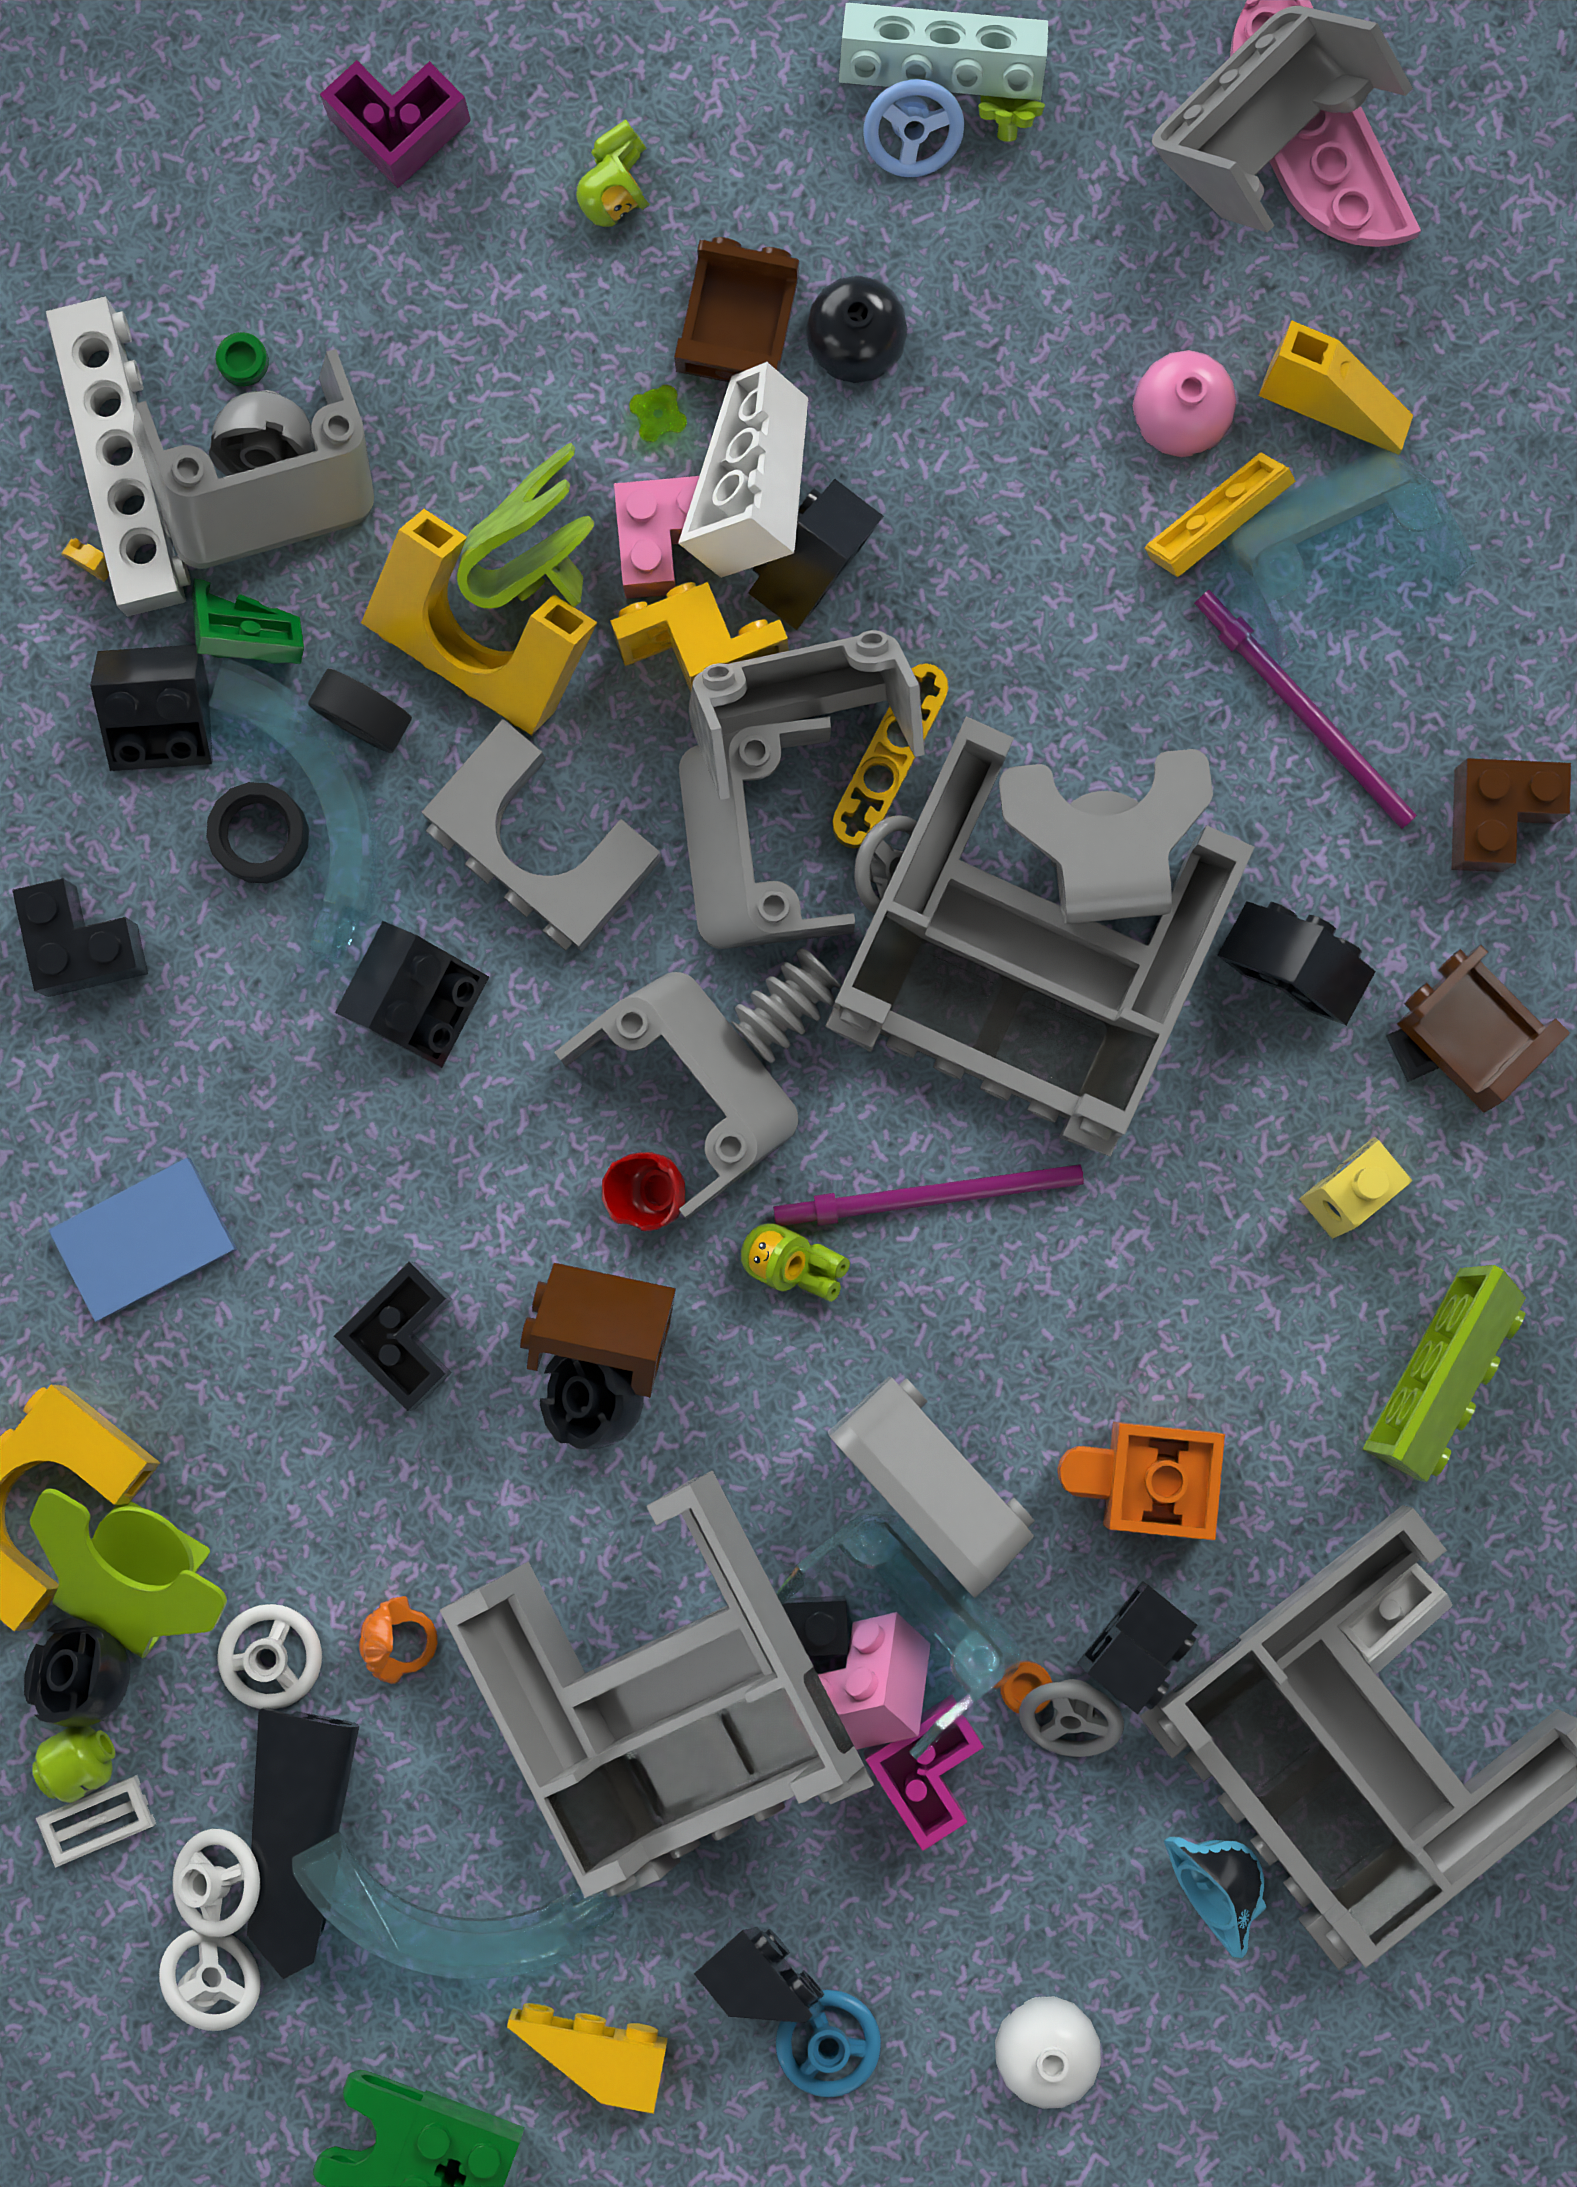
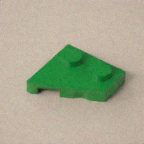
(244, 628)

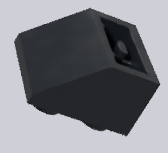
(153, 707)
(412, 993)
(757, 1982)

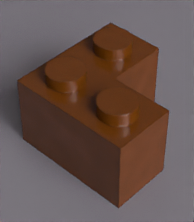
(1496, 796)

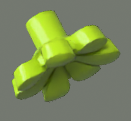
(1009, 114)

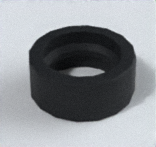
(360, 710)
(235, 800)

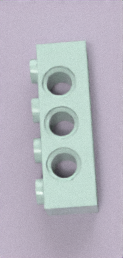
(949, 48)

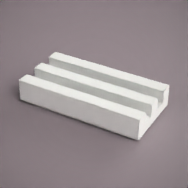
(137, 1803)

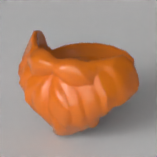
(377, 1640)

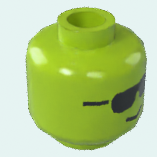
(73, 1763)

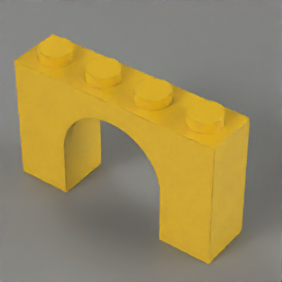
(415, 615)
(75, 1435)

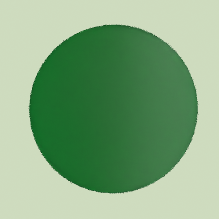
(242, 359)

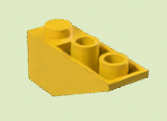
(1332, 386)
(605, 2061)

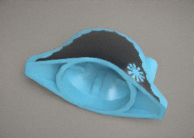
(1222, 1885)

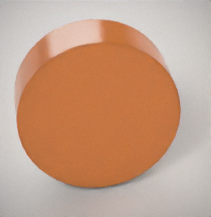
(1024, 1680)

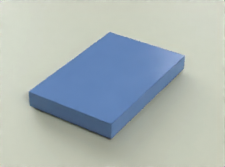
(142, 1239)

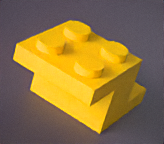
(695, 631)

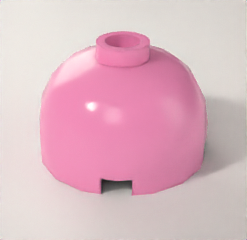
(1184, 403)

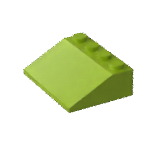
(1446, 1372)

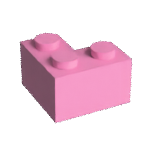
(648, 524)
(882, 1683)

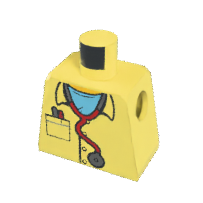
(1356, 1189)

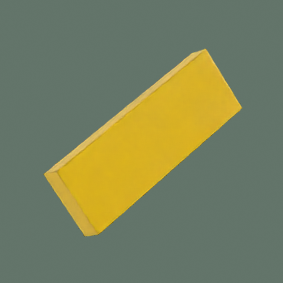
(1219, 514)

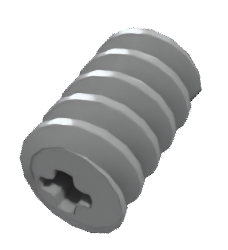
(786, 1004)

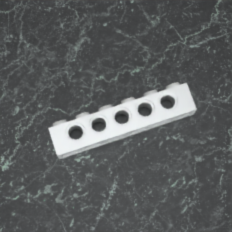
(76, 335)

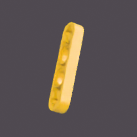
(886, 754)

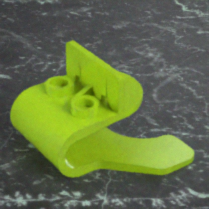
(549, 557)
(132, 1575)

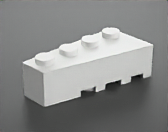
(750, 476)

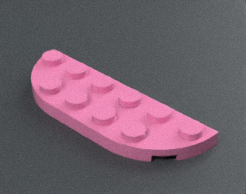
(1336, 165)

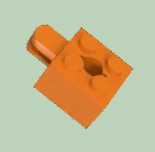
(1151, 1479)

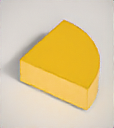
(87, 558)

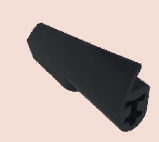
(297, 1804)

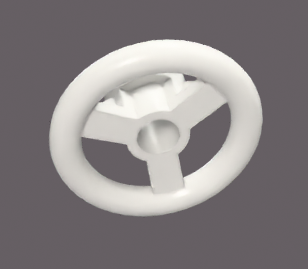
(250, 1660)
(204, 1886)
(193, 1997)

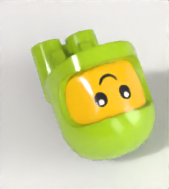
(609, 188)
(787, 1259)

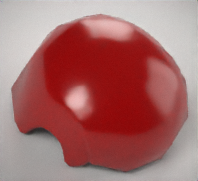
(643, 1191)

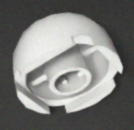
(1048, 2052)

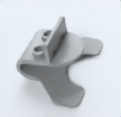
(1106, 844)

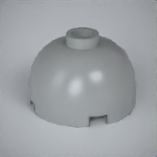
(258, 432)

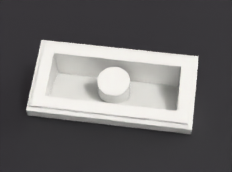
(1395, 1617)

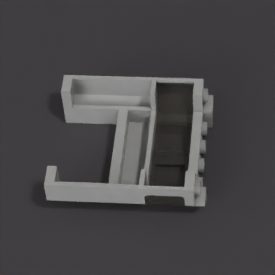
(1010, 990)
(670, 1734)
(1343, 1773)

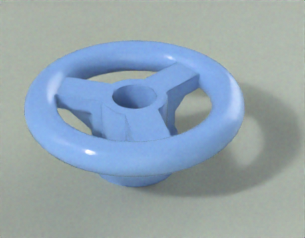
(900, 107)

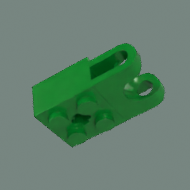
(416, 2138)

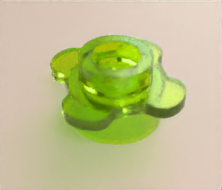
(654, 399)

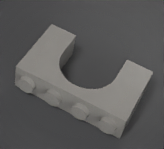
(470, 816)

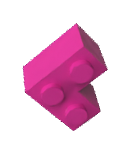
(917, 1784)

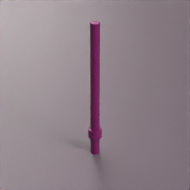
(1237, 635)
(827, 1208)

